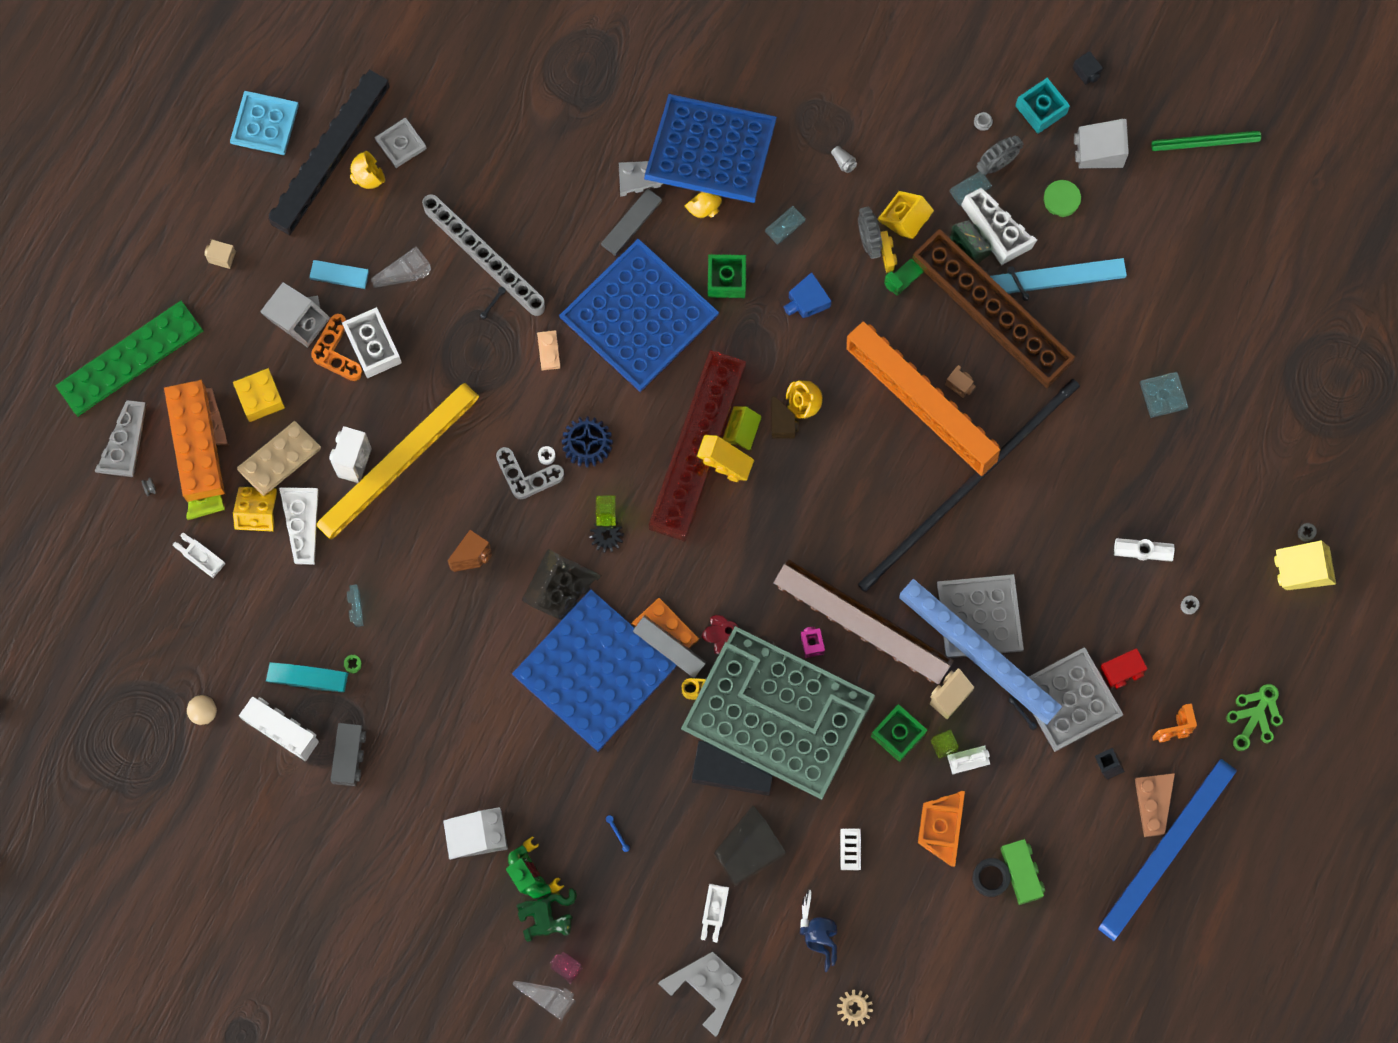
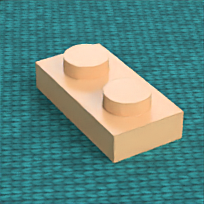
(548, 350)

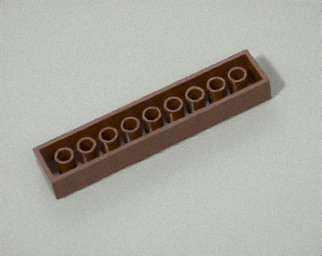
(993, 308)

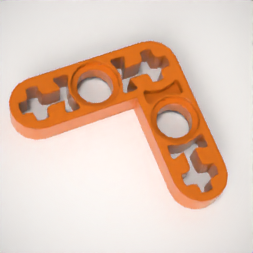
(330, 355)

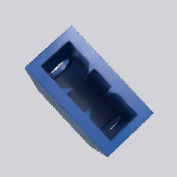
(807, 298)

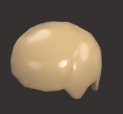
(201, 710)

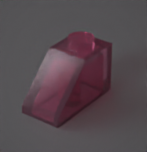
(566, 966)

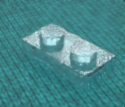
(968, 186)
(785, 225)
(354, 598)

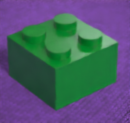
(726, 276)
(899, 733)

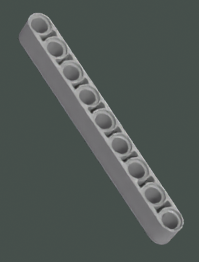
(480, 247)

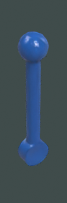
(609, 819)

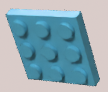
(264, 123)

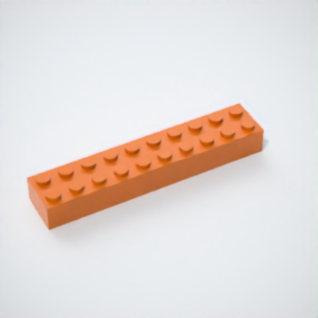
(923, 398)

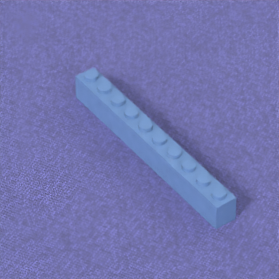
(980, 651)

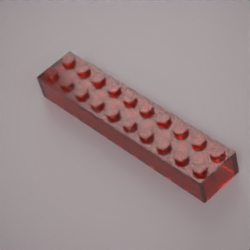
(686, 471)

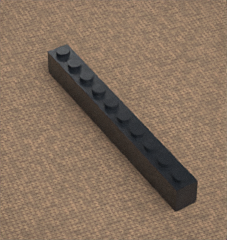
(328, 152)

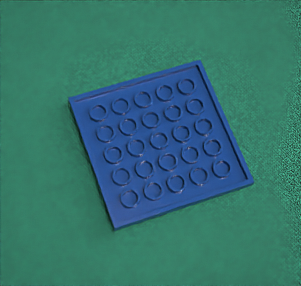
(710, 148)
(639, 315)
(594, 670)

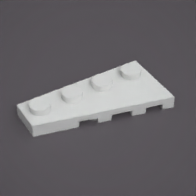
(301, 519)

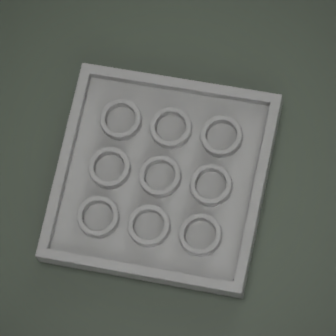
(988, 608)
(1083, 698)

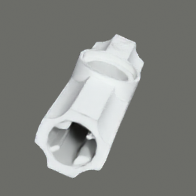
(1156, 550)

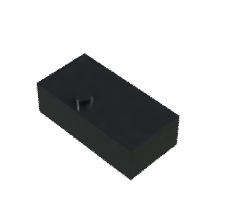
(726, 771)

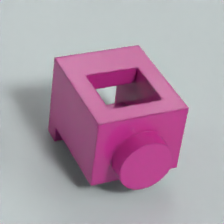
(812, 634)

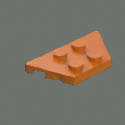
(941, 826)

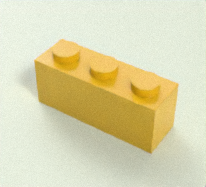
(725, 458)

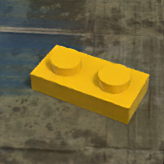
(889, 259)

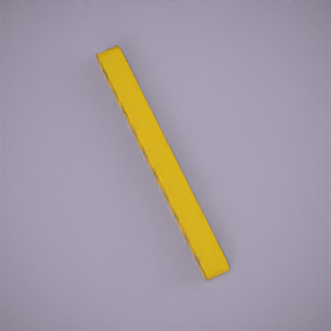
(397, 461)

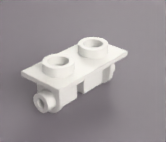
(968, 759)

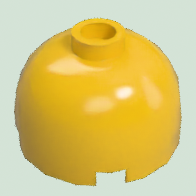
(366, 172)
(704, 205)
(804, 399)

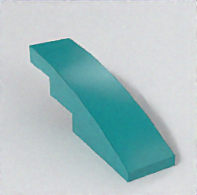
(307, 677)

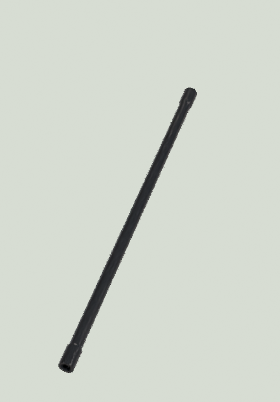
(869, 580)

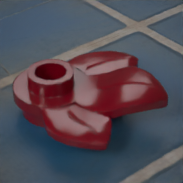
(717, 632)

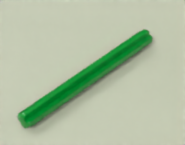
(1207, 140)

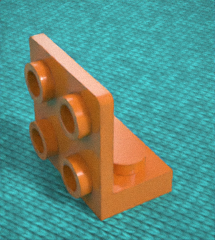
(1186, 724)

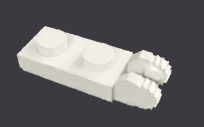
(200, 556)
(714, 910)

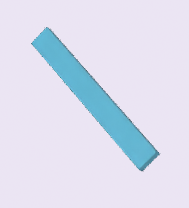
(1063, 275)

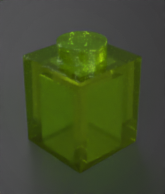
(605, 511)
(944, 744)

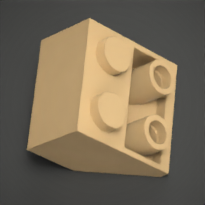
(951, 694)

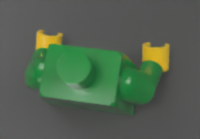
(526, 875)

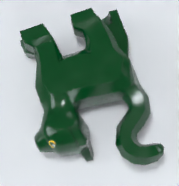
(543, 916)

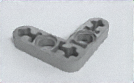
(527, 482)

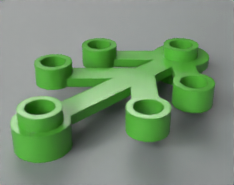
(1256, 714)

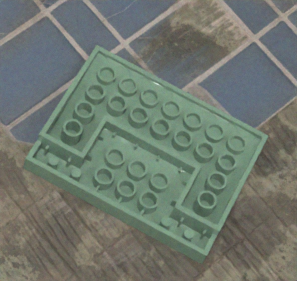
(778, 712)

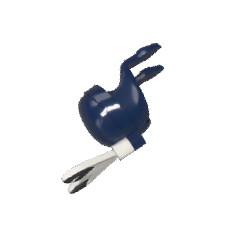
(818, 932)

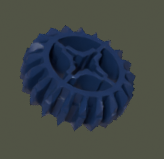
(594, 442)

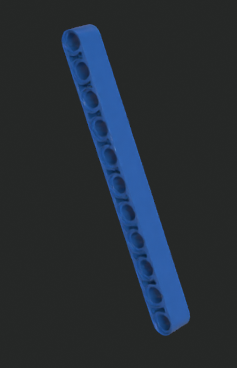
(1167, 849)

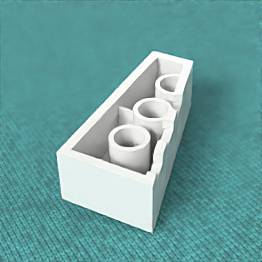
(1003, 233)
(279, 728)

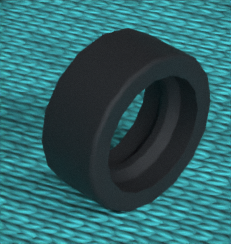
(1006, 877)

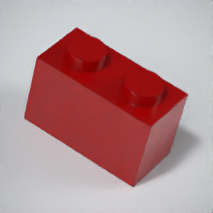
(1123, 669)

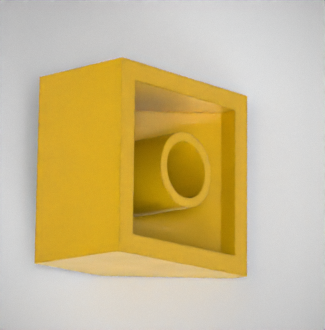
(906, 214)

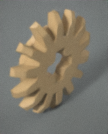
(849, 1001)

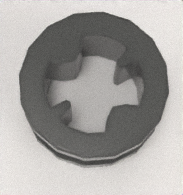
(148, 486)
(1302, 537)

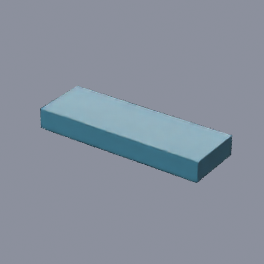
(339, 274)

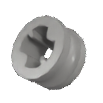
(1192, 610)

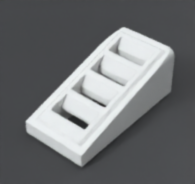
(850, 832)

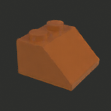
(470, 553)

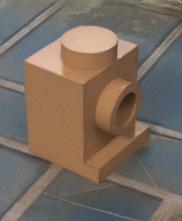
(960, 382)

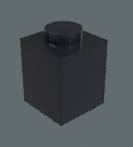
(1088, 68)
(1109, 763)

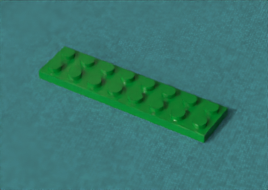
(129, 358)

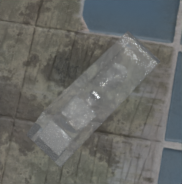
(405, 269)
(550, 998)

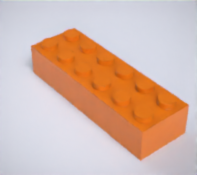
(194, 440)

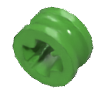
(358, 663)

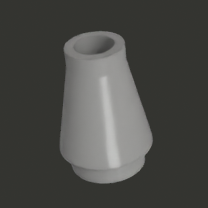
(844, 159)

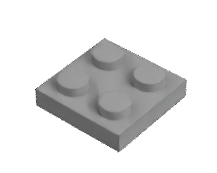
(400, 142)

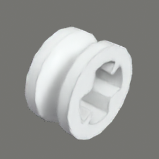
(551, 452)

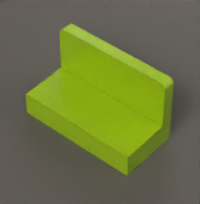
(742, 427)

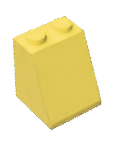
(1305, 566)

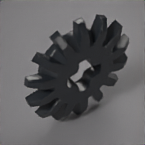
(610, 542)

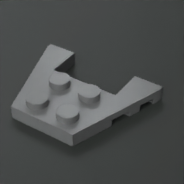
(713, 981)

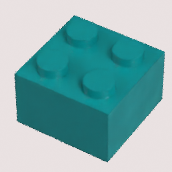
(1042, 105)

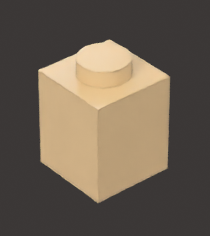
(220, 254)

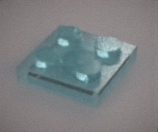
(1163, 394)

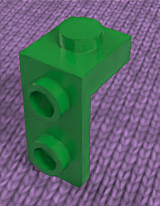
(903, 277)

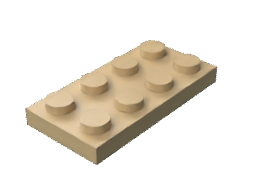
(279, 458)

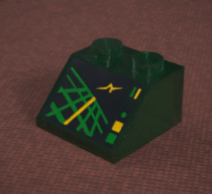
(970, 241)

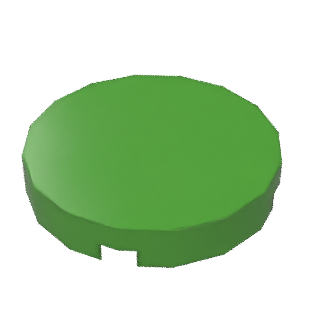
(1062, 198)

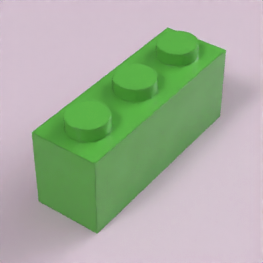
(1023, 871)

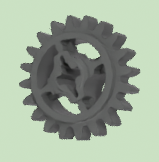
(1000, 155)
(870, 232)

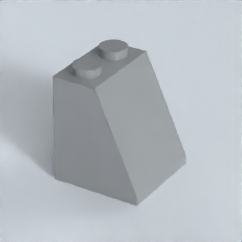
(1102, 145)
(295, 314)

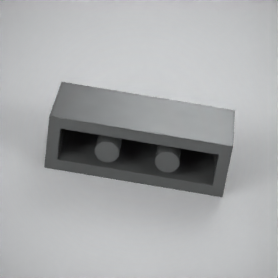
(348, 754)

